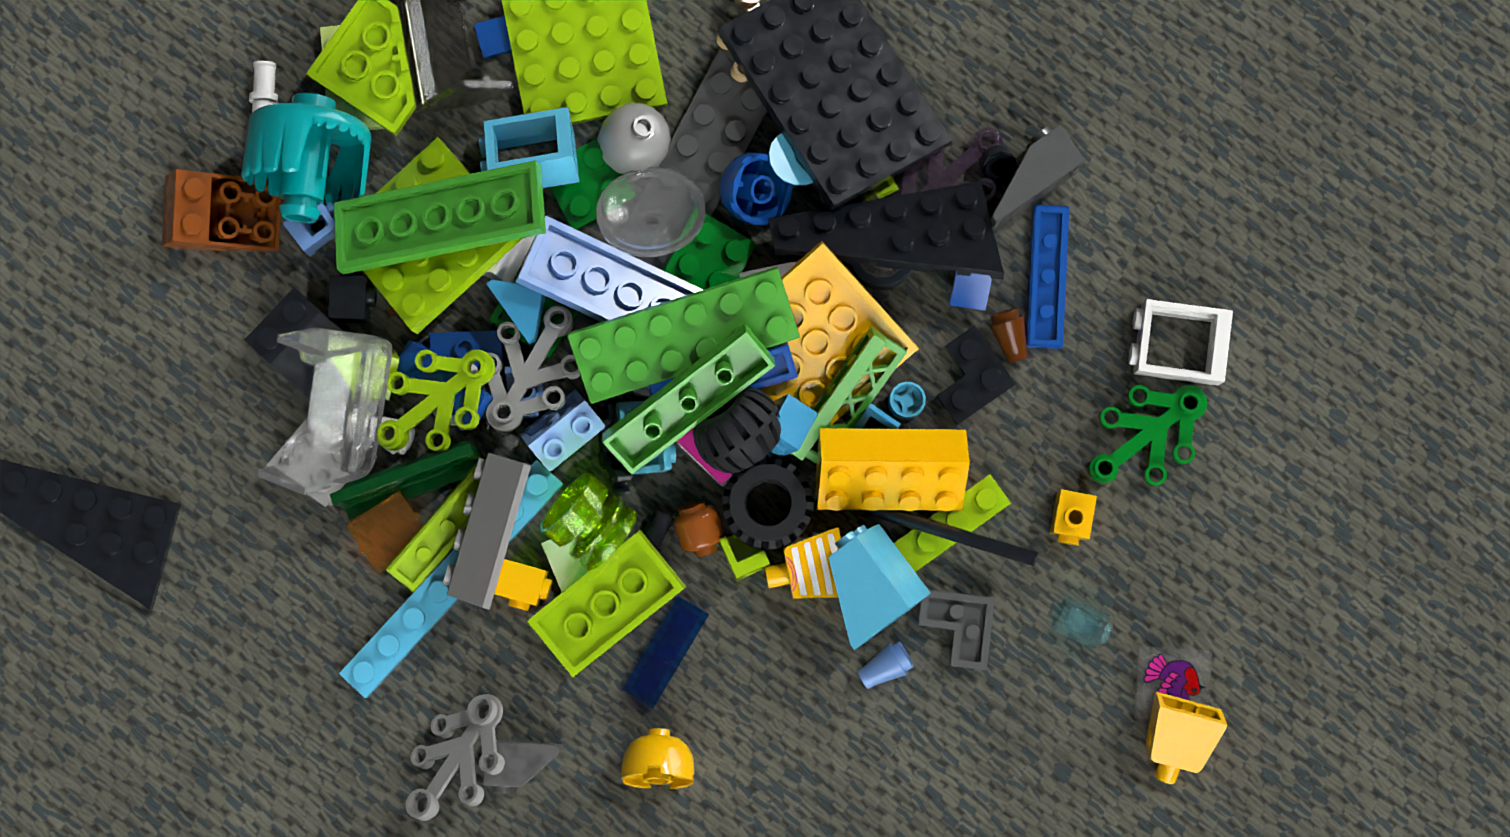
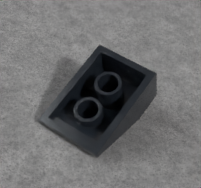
(292, 314)

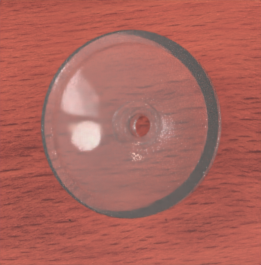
(646, 200)

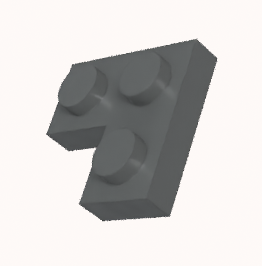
(968, 618)

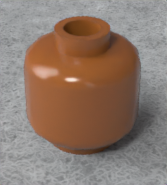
(698, 528)

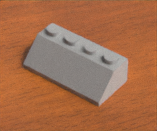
(488, 529)

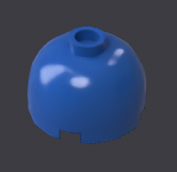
(753, 189)

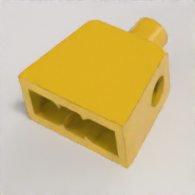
(1182, 735)

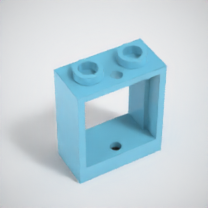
(533, 128)

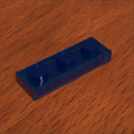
(665, 652)

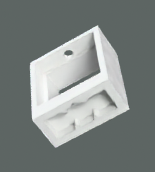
(1217, 346)

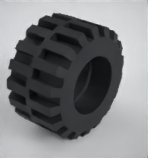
(775, 535)

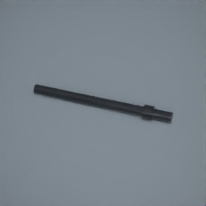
(954, 534)

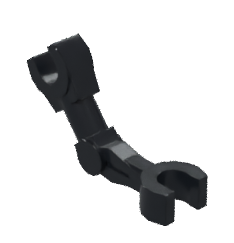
(617, 472)

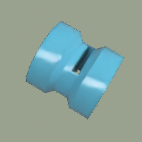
(908, 395)

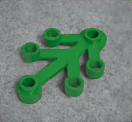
(1152, 430)

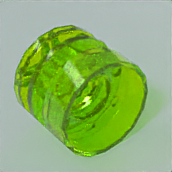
(588, 521)

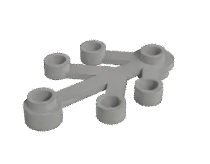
(528, 373)
(459, 754)

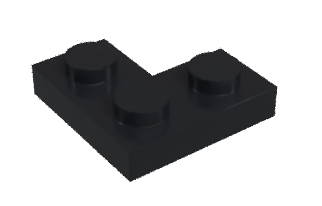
(982, 380)

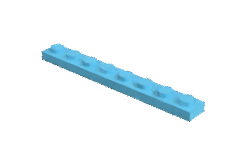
(431, 600)

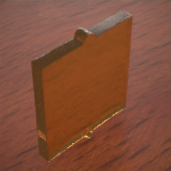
(385, 529)

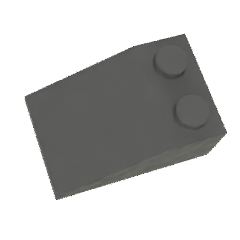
(1046, 165)

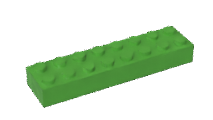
(688, 399)

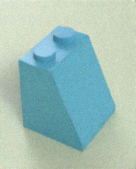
(873, 583)

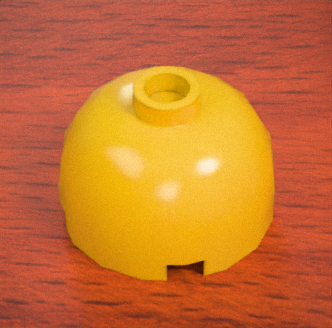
(658, 761)

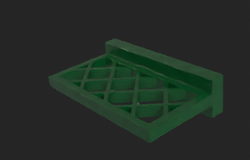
(411, 478)

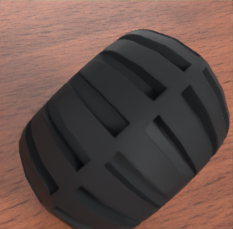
(739, 432)

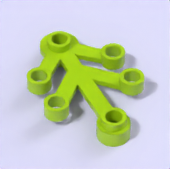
(440, 398)

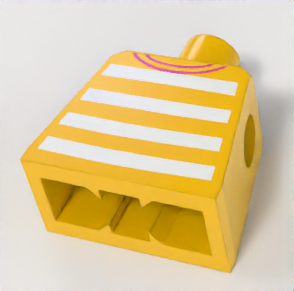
(807, 567)

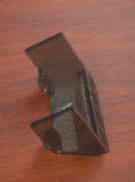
(441, 57)

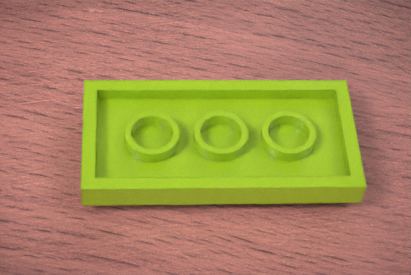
(606, 603)

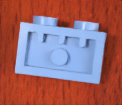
(562, 431)

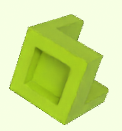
(742, 558)

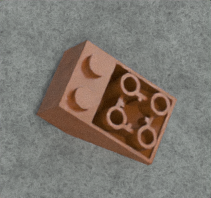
(218, 213)

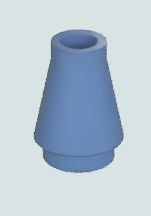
(887, 665)

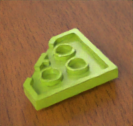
(369, 65)

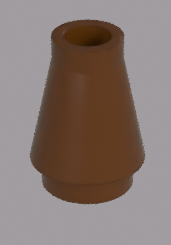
(1010, 333)

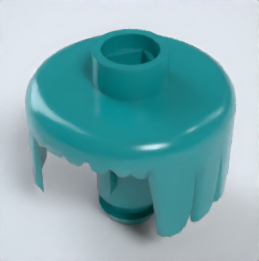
(293, 149)

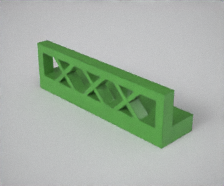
(840, 388)

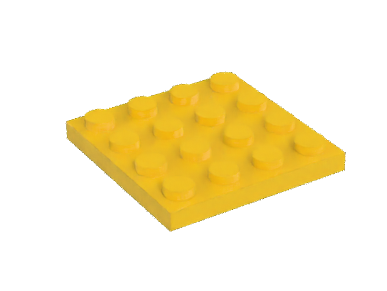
(831, 319)

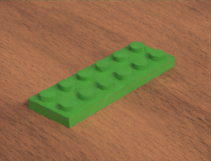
(439, 217)
(677, 333)

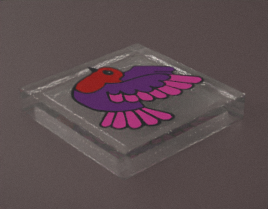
(1170, 672)

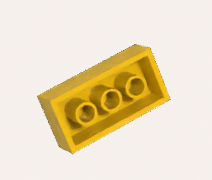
(891, 469)

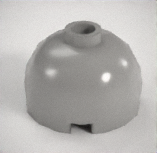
(634, 138)

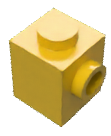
(1072, 516)
(523, 584)

